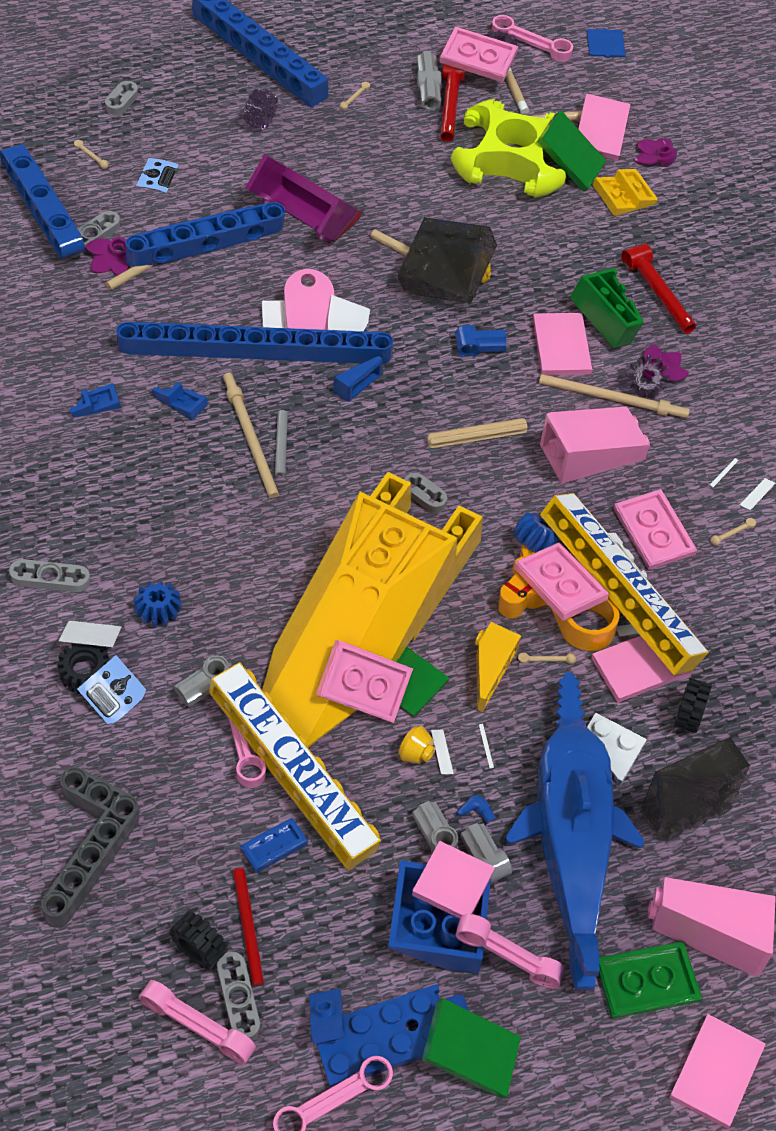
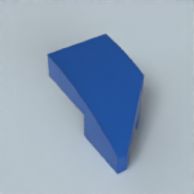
(97, 401)
(183, 401)

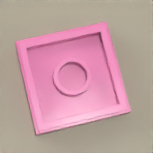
(453, 880)

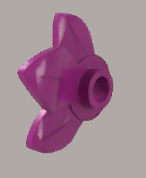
(656, 151)
(106, 256)
(671, 360)

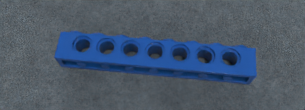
(263, 49)

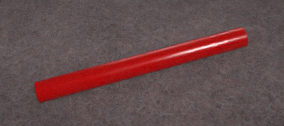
(248, 927)

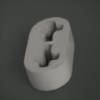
(118, 95)
(426, 491)

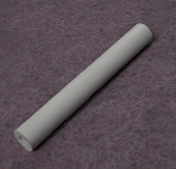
(281, 443)

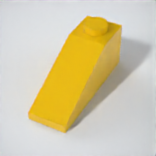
(494, 655)

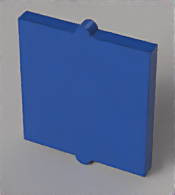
(606, 43)

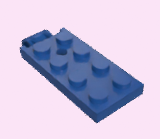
(383, 1033)

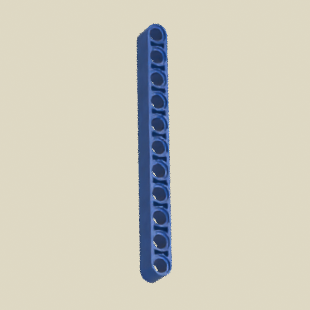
(253, 342)

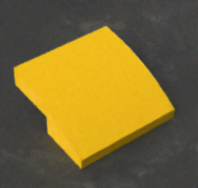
(624, 184)

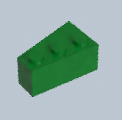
(607, 307)

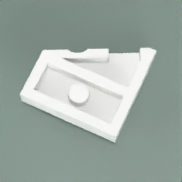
(620, 743)

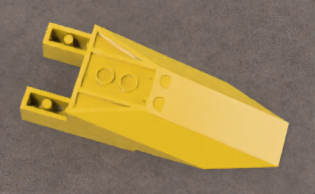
(370, 592)

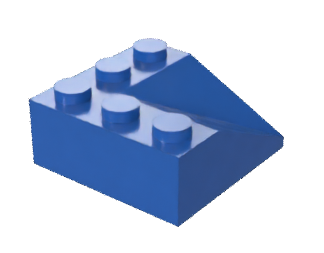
(428, 931)

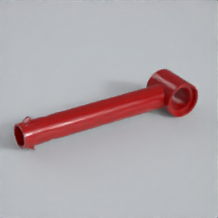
(453, 77)
(641, 258)

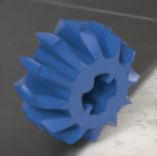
(535, 533)
(157, 603)

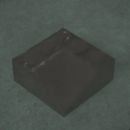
(447, 260)
(694, 789)

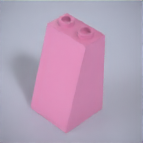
(592, 441)
(716, 921)

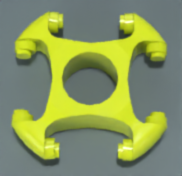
(498, 159)

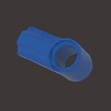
(473, 341)

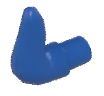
(481, 805)

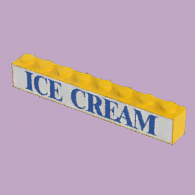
(625, 584)
(295, 766)

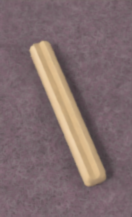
(477, 433)

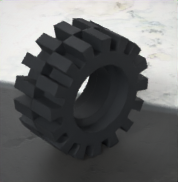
(75, 654)
(693, 705)
(198, 940)

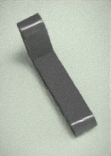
(94, 845)

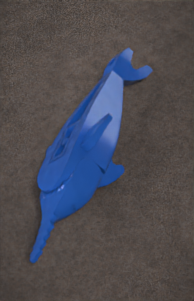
(576, 827)

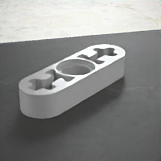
(96, 224)
(42, 567)
(241, 973)

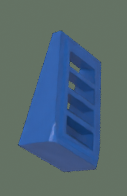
(355, 380)

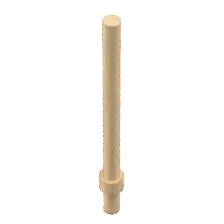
(236, 397)
(662, 407)

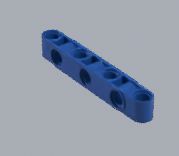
(42, 201)
(204, 234)

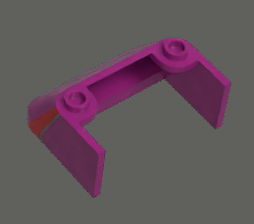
(303, 199)

